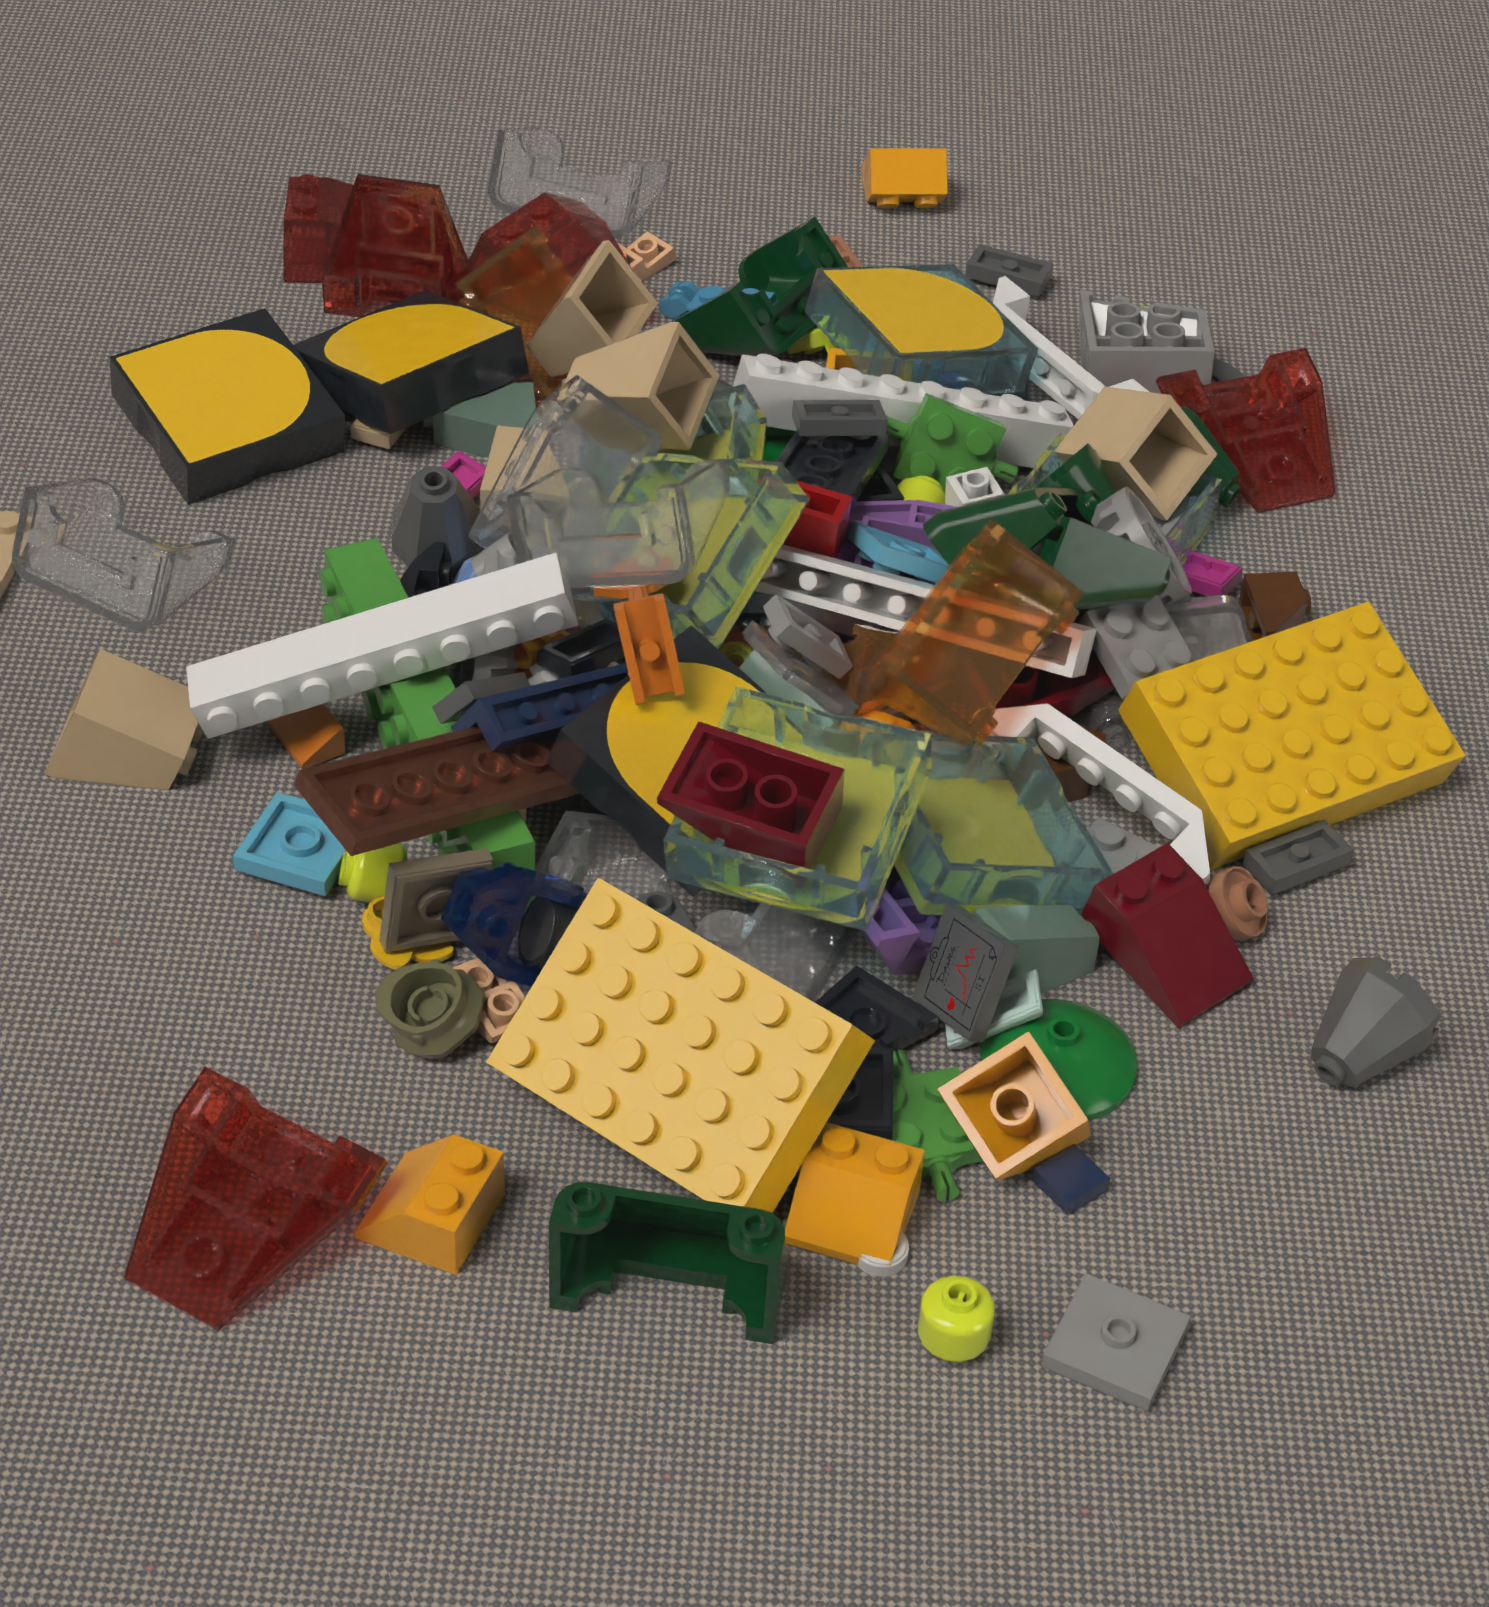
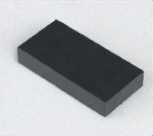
(583, 650)

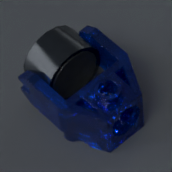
(505, 895)

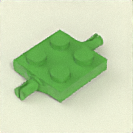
(947, 442)
(928, 1124)

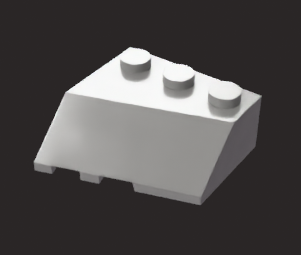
(1142, 342)

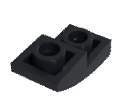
(428, 571)

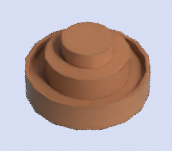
(1239, 902)

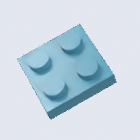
(897, 553)
(291, 847)

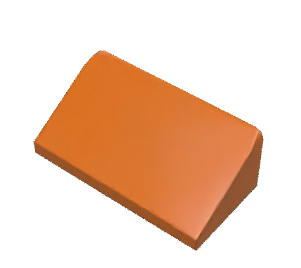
(310, 735)

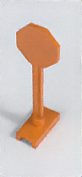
(645, 639)

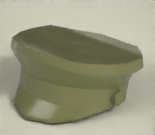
(430, 1007)

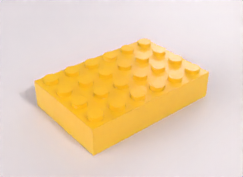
(1292, 730)
(680, 1052)

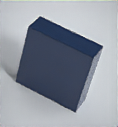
(1070, 1179)

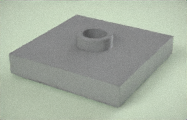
(1116, 1341)

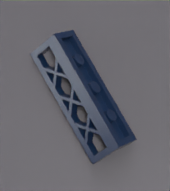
(538, 709)

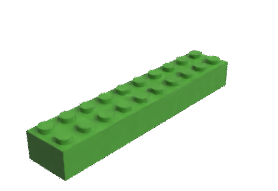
(362, 579)

